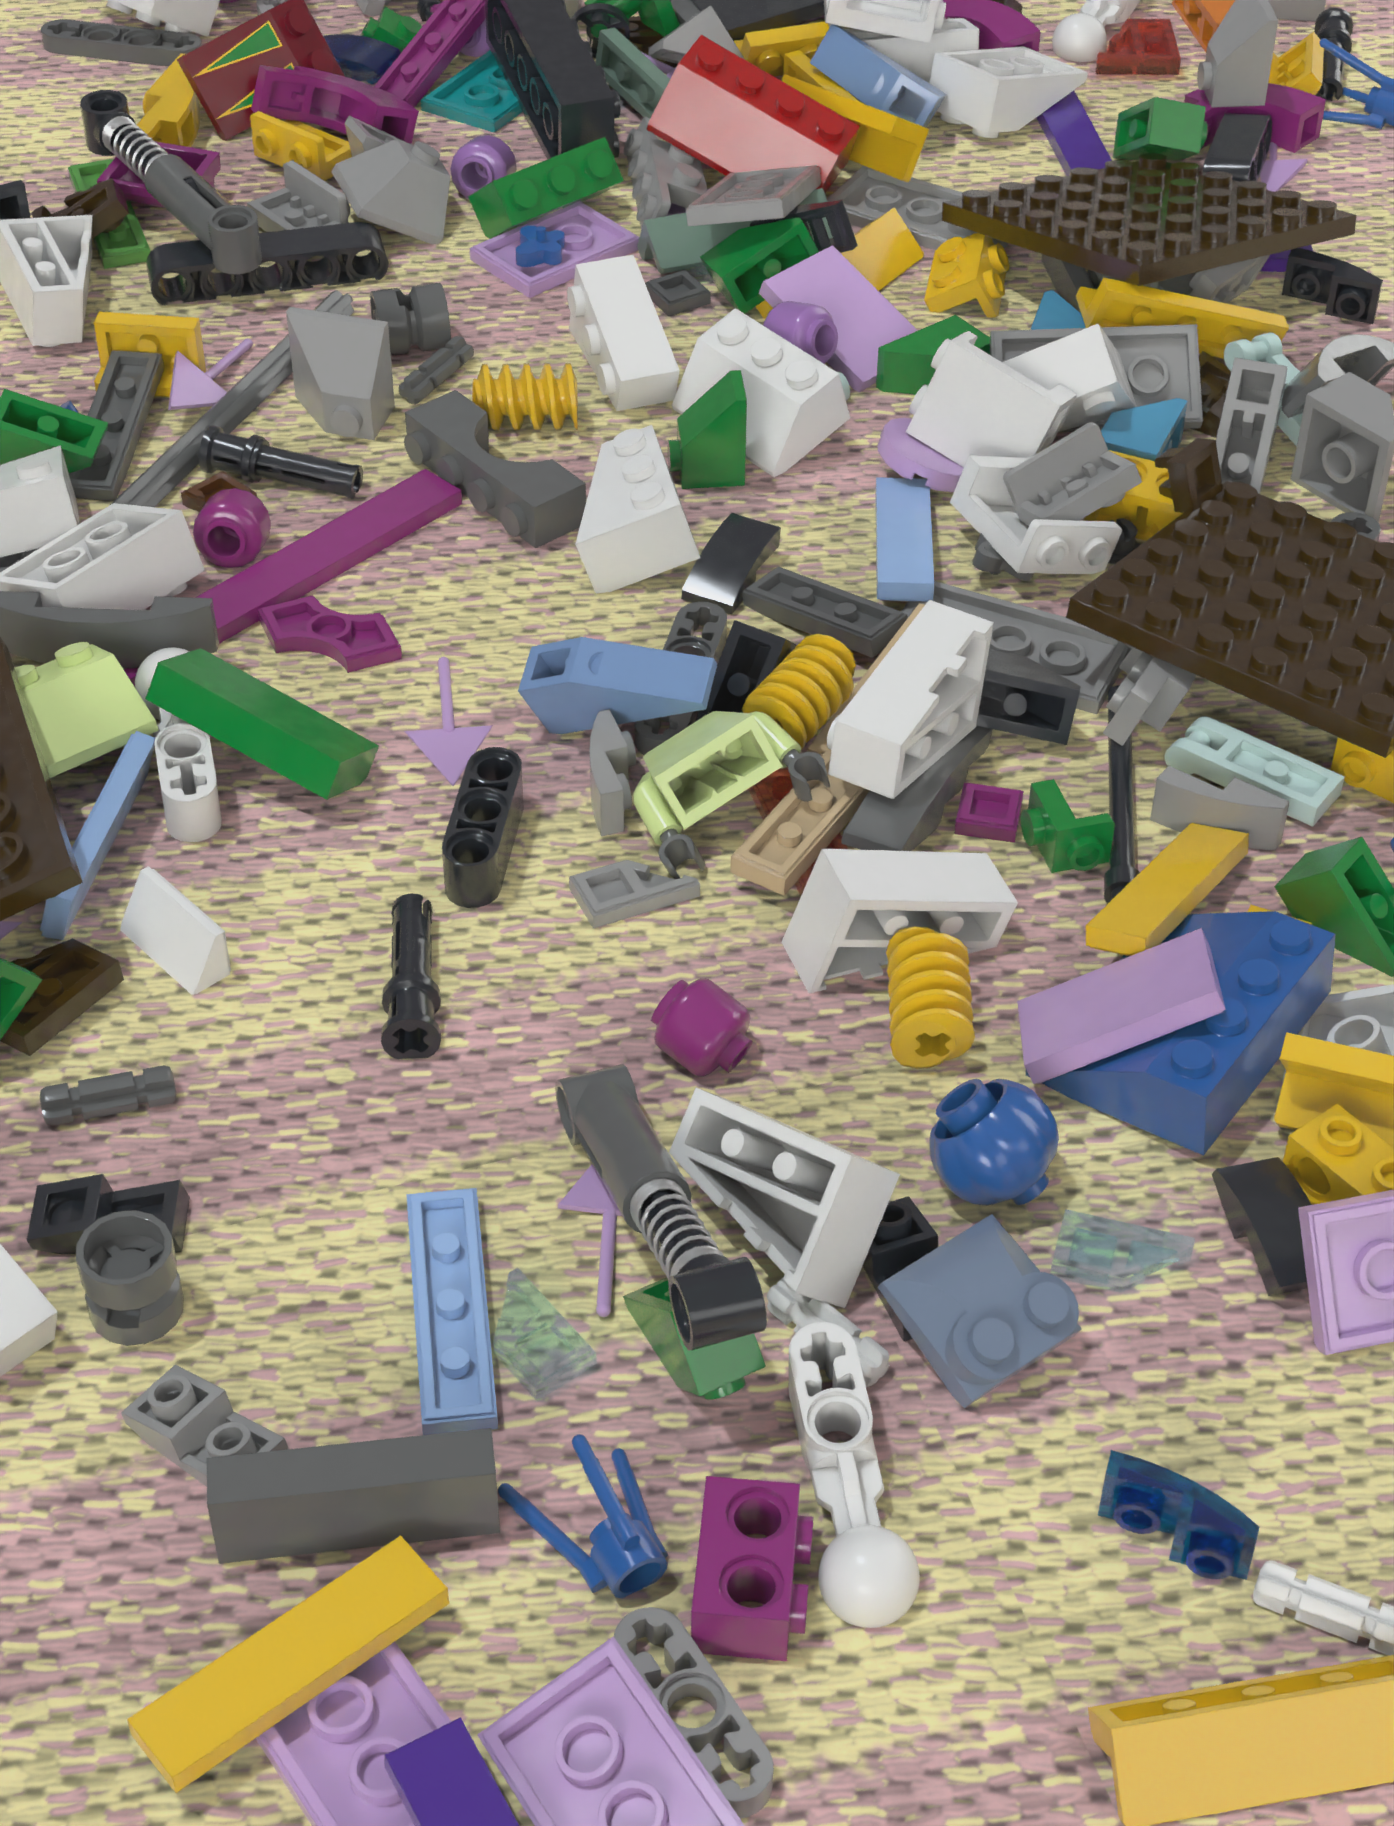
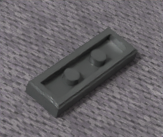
(824, 610)

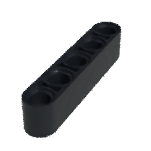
(291, 271)

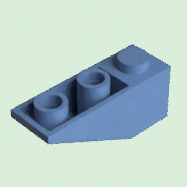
(875, 77)
(582, 676)

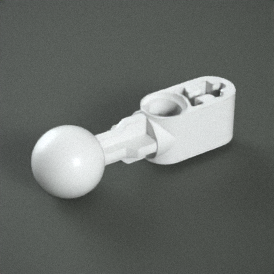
(1083, 33)
(183, 765)
(866, 1570)

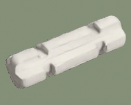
(803, 1311)
(1325, 1606)

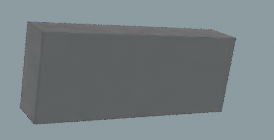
(352, 1495)

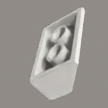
(788, 393)
(111, 561)

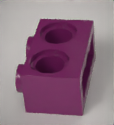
(745, 1568)

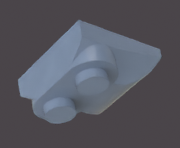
(981, 1309)

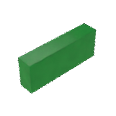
(262, 722)

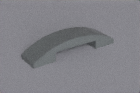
(1359, 354)
(128, 634)

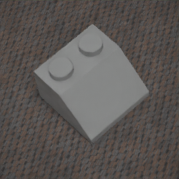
(1346, 445)

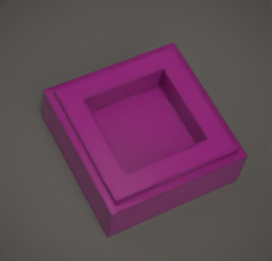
(989, 812)

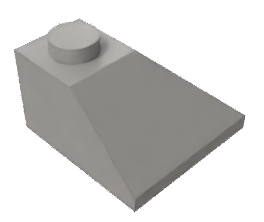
(1240, 56)
(398, 188)
(342, 371)

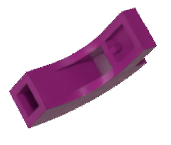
(997, 24)
(329, 100)
(1294, 115)

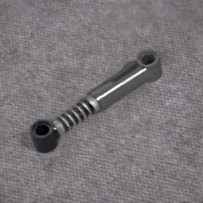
(224, 228)
(708, 1292)

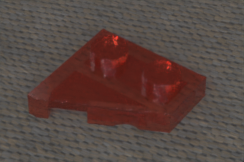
(1141, 49)

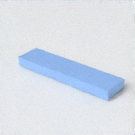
(903, 540)
(100, 831)
(451, 1312)

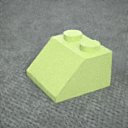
(82, 706)

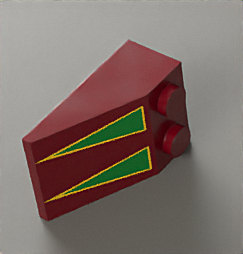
(228, 66)

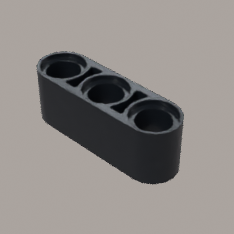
(1240, 146)
(483, 827)

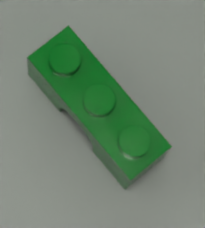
(545, 187)

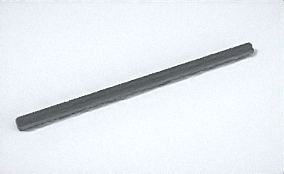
(227, 413)

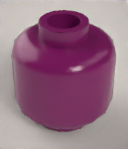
(232, 528)
(702, 1027)

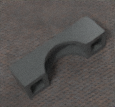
(528, 498)

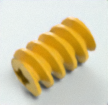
(527, 396)
(806, 687)
(928, 997)

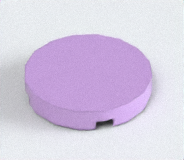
(910, 457)

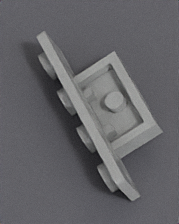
(660, 174)

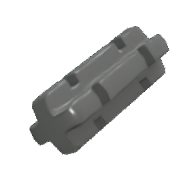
(436, 370)
(107, 1095)

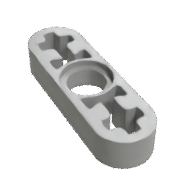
(695, 1677)

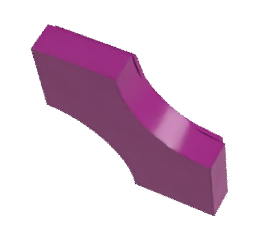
(347, 638)

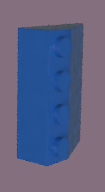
(1201, 1075)

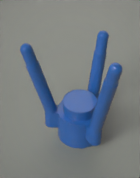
(1378, 102)
(624, 1547)

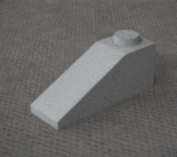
(1250, 420)

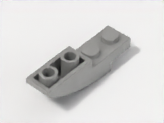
(1147, 693)

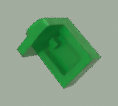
(392, 28)
(1062, 838)

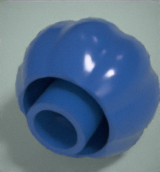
(993, 1142)

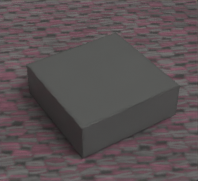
(678, 293)

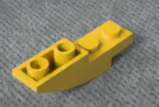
(171, 109)

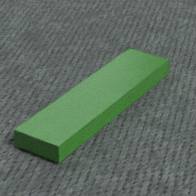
(127, 242)

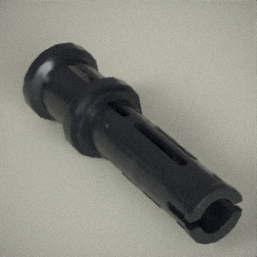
(1336, 27)
(257, 459)
(411, 994)

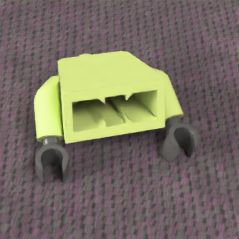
(710, 767)

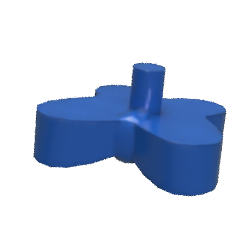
(539, 246)

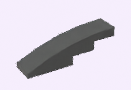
(918, 809)

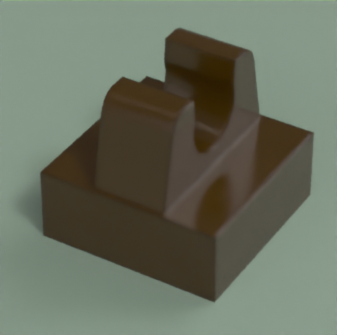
(1192, 474)

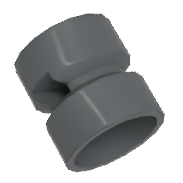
(413, 318)
(130, 1277)

